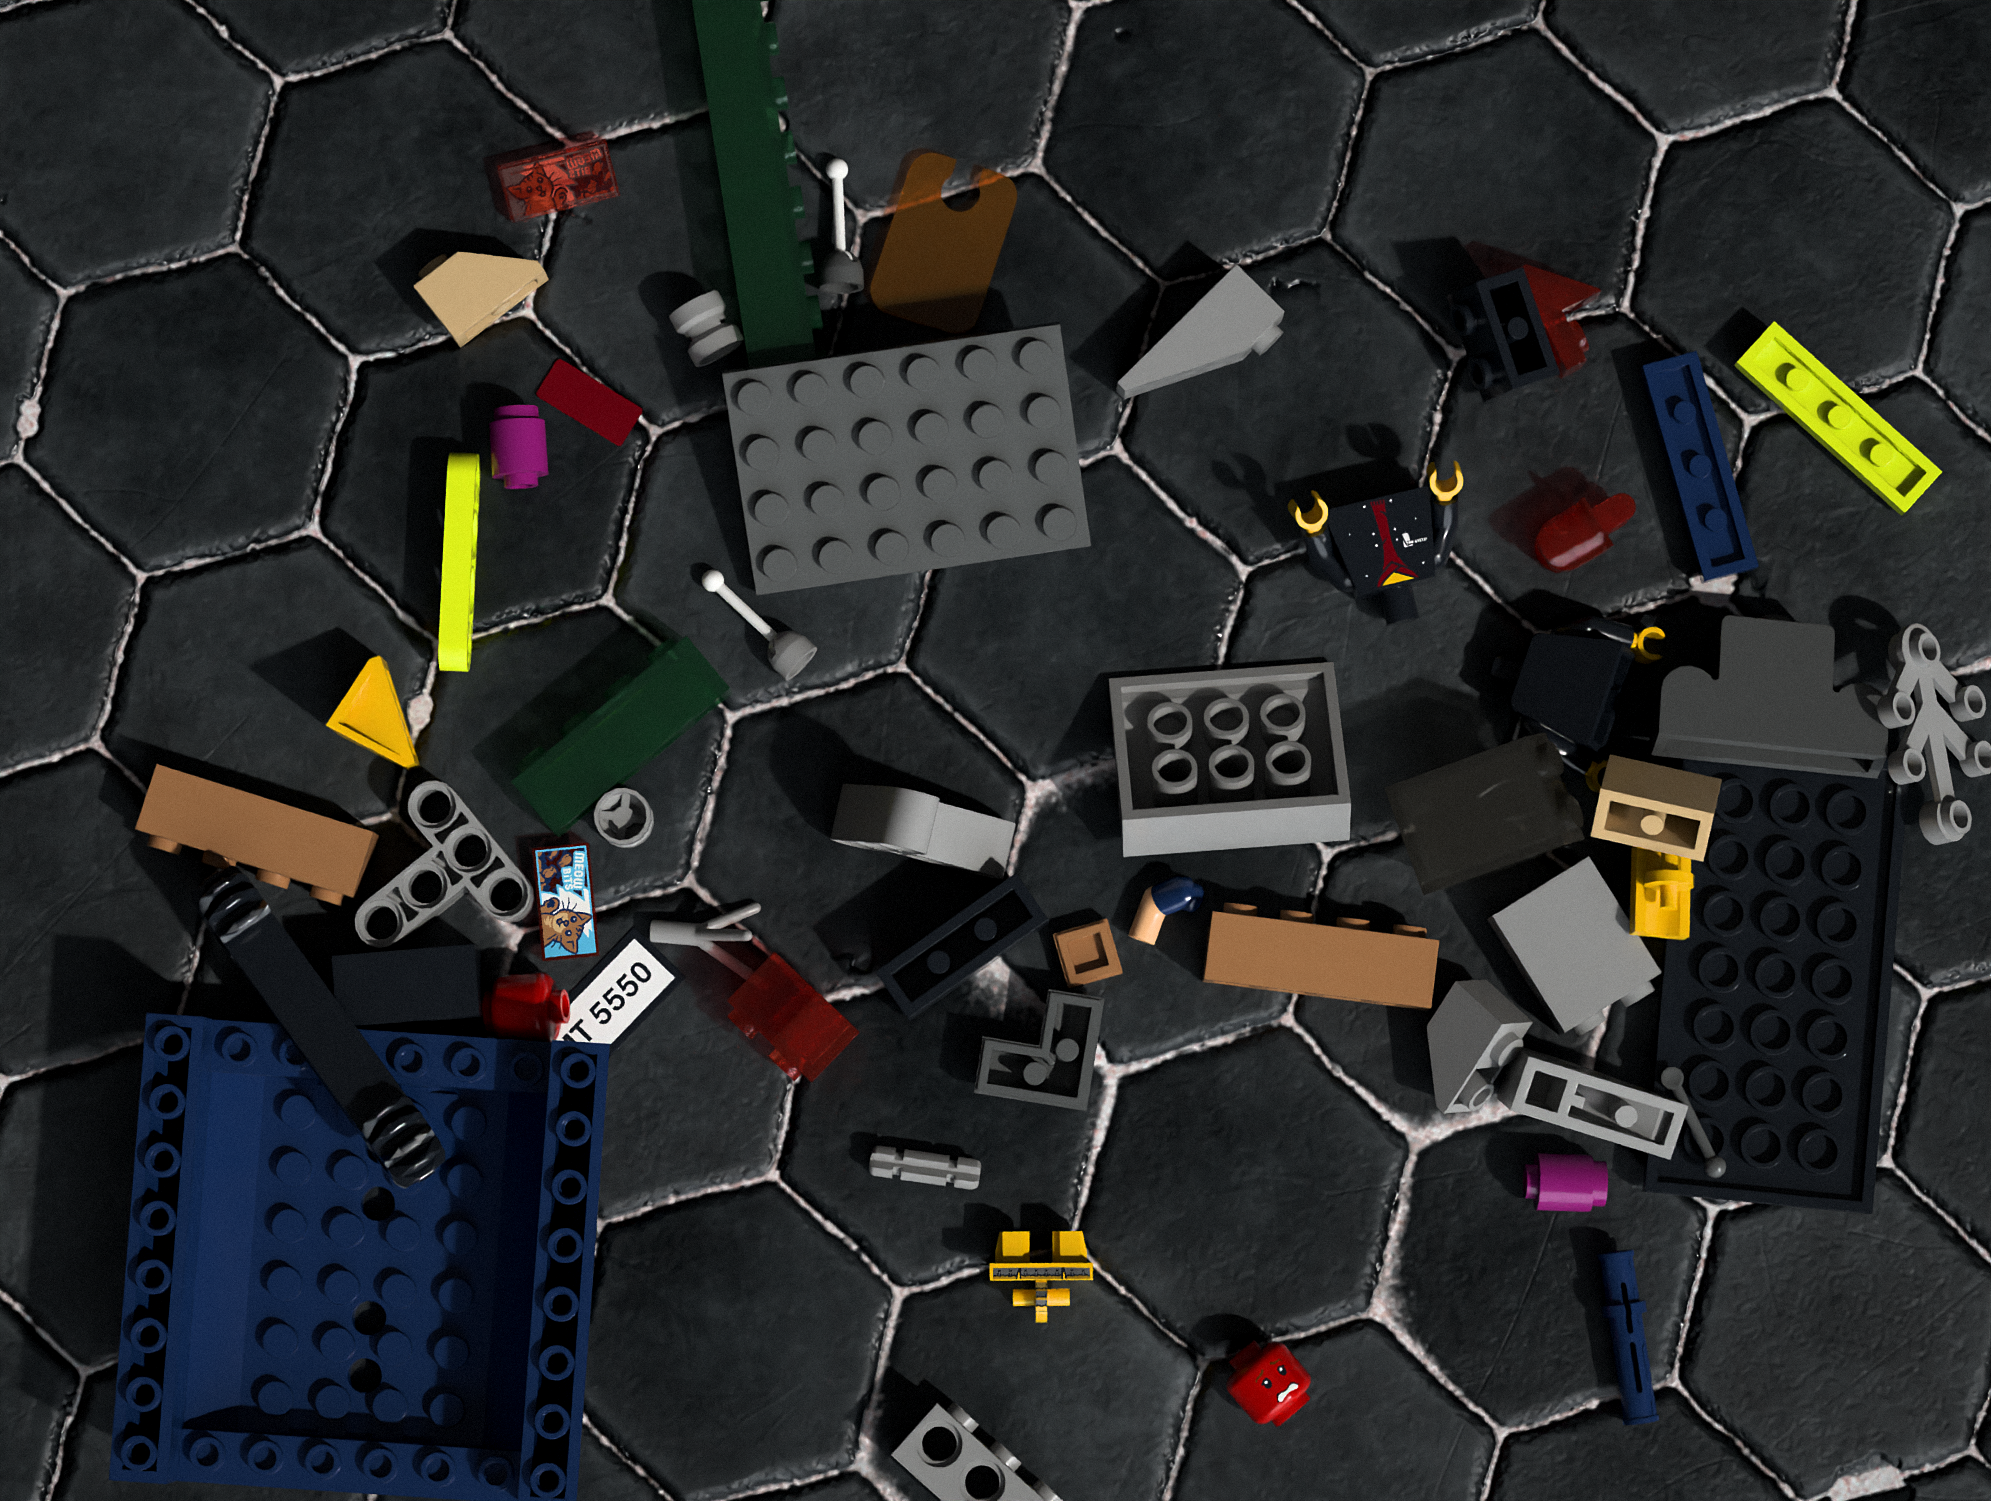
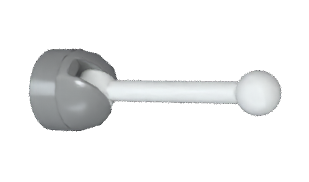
(786, 650)

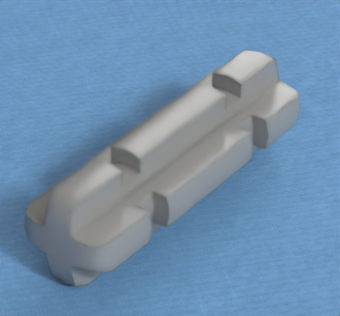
(925, 1167)

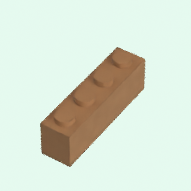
(257, 833)
(1321, 959)

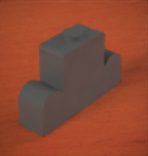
(1770, 704)

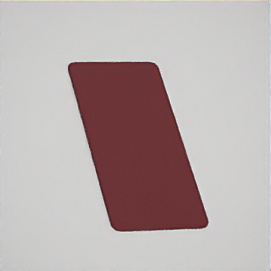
(589, 402)

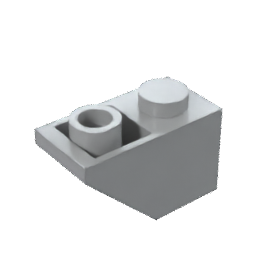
(1471, 1042)

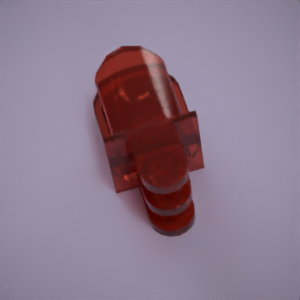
(1581, 533)

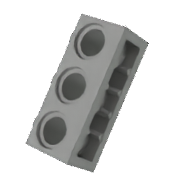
(948, 1475)

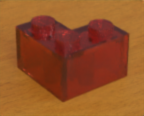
(791, 1017)

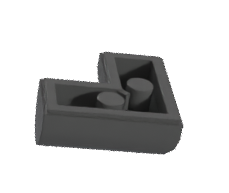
(1056, 1069)

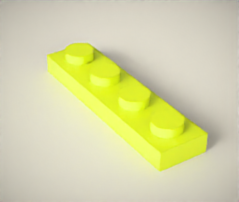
(1838, 418)

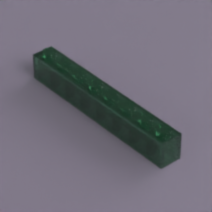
(755, 180)

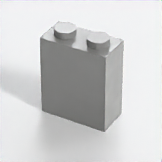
(1575, 948)

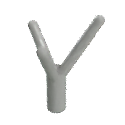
(706, 932)

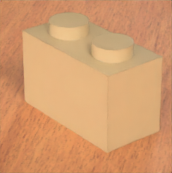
(1656, 807)

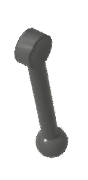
(1672, 1080)

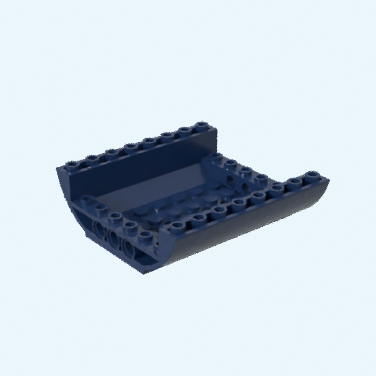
(262, 1251)

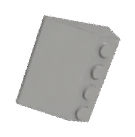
(1229, 759)

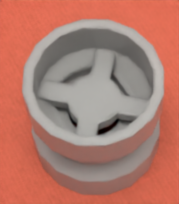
(704, 324)
(621, 810)

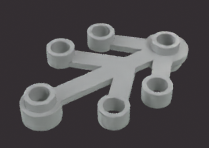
(1917, 666)

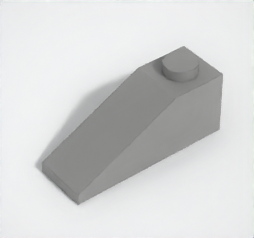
(1213, 334)
(1591, 1103)

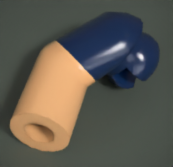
(1161, 900)

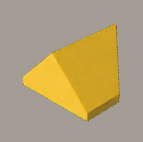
(374, 718)

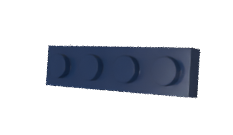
(1699, 467)

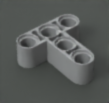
(922, 829)
(443, 861)

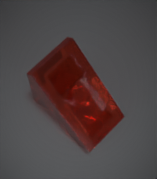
(1556, 298)

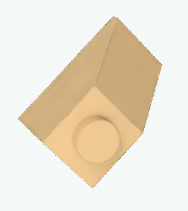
(476, 290)

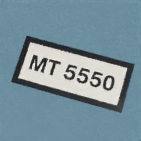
(620, 993)

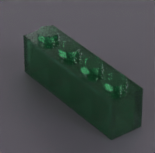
(622, 735)

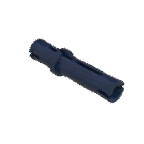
(1628, 1336)

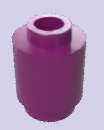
(518, 446)
(1565, 1182)

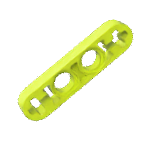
(459, 562)

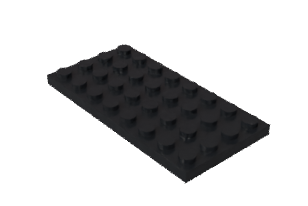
(1784, 989)

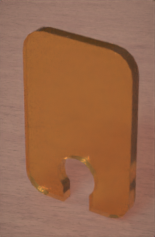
(940, 258)

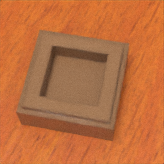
(1087, 953)

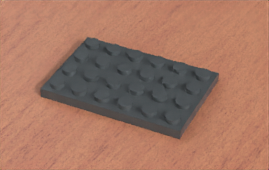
(907, 458)

